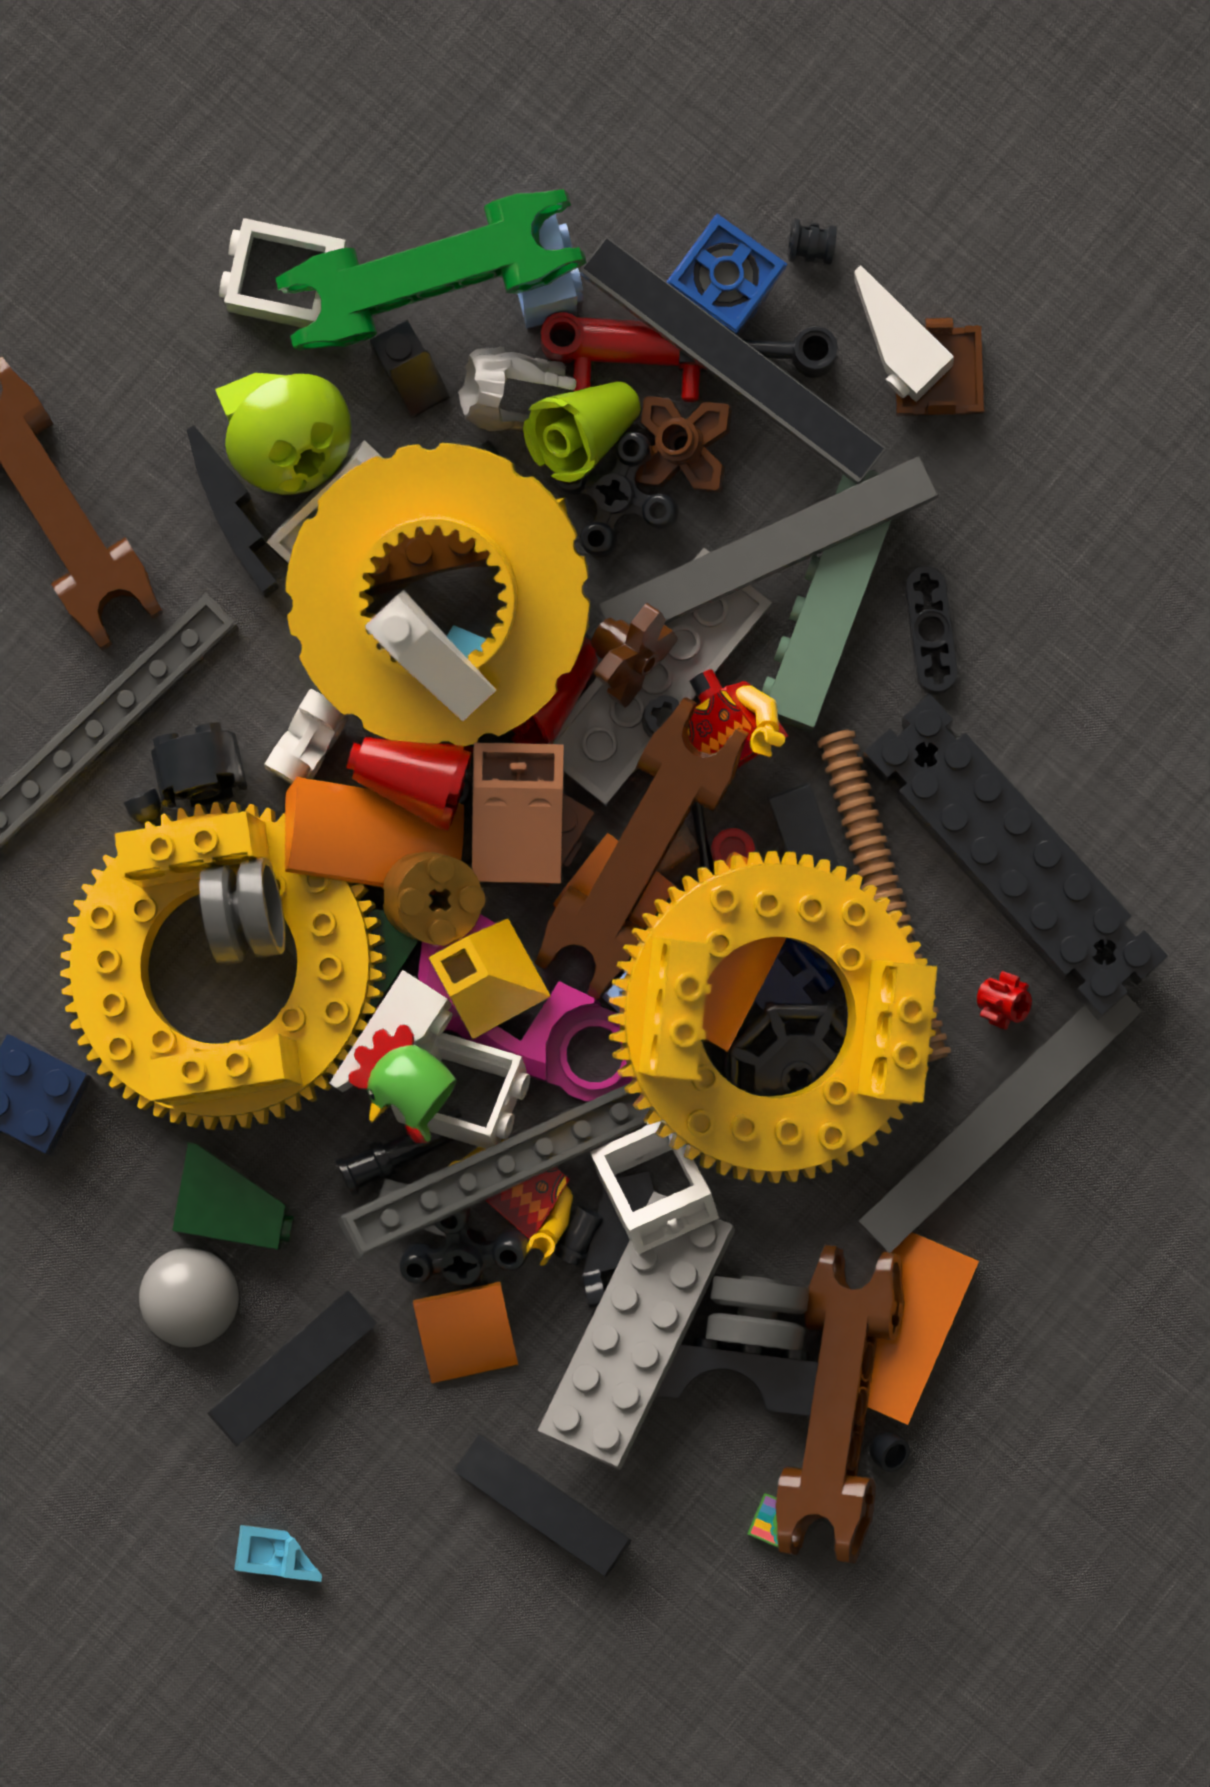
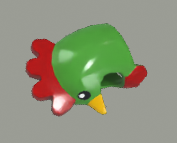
(403, 1076)

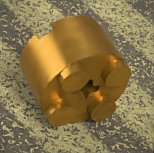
(408, 899)

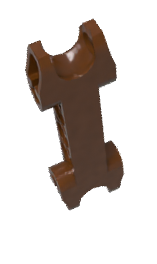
(93, 570)
(680, 779)
(829, 1479)

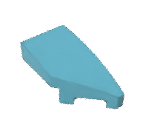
(273, 1554)

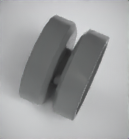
(242, 911)
(757, 1312)

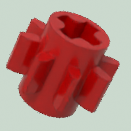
(1004, 1000)

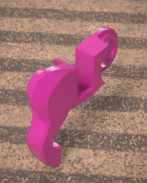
(549, 1035)

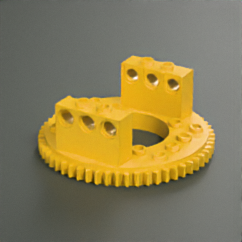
(113, 993)
(664, 1009)

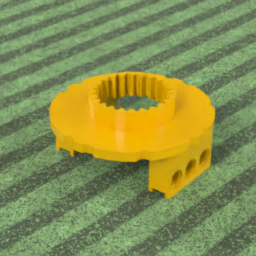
(483, 500)

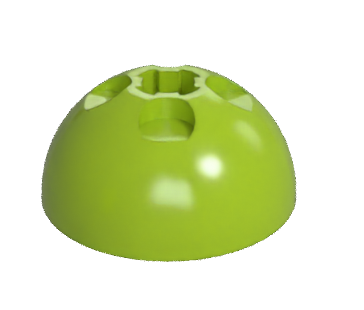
(290, 434)

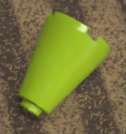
(579, 427)

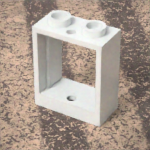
(240, 248)
(487, 1060)
(651, 1224)

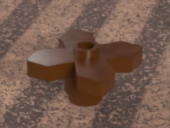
(701, 428)
(631, 651)

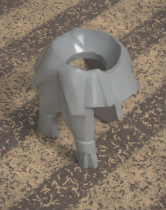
(486, 381)

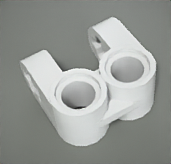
(307, 739)

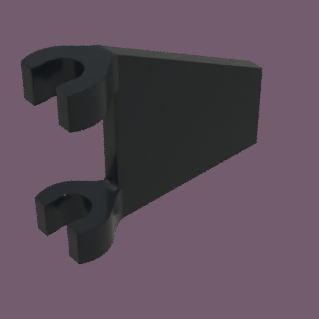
(610, 1236)

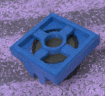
(726, 276)

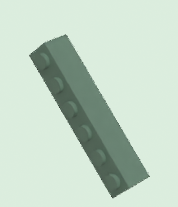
(822, 624)

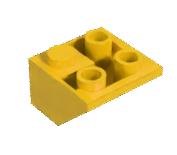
(489, 977)

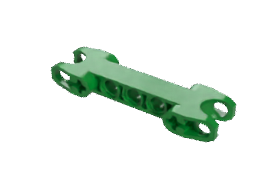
(502, 248)

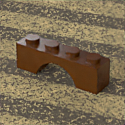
(424, 557)

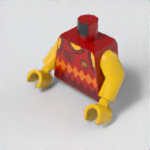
(733, 707)
(536, 1208)

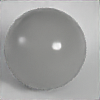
(188, 1297)

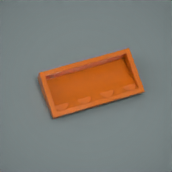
(356, 833)
(736, 985)
(932, 1293)

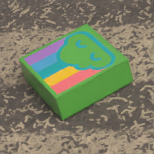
(765, 1521)

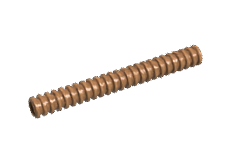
(867, 839)

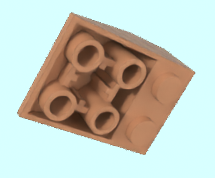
(517, 812)

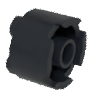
(198, 766)

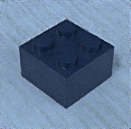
(37, 1094)

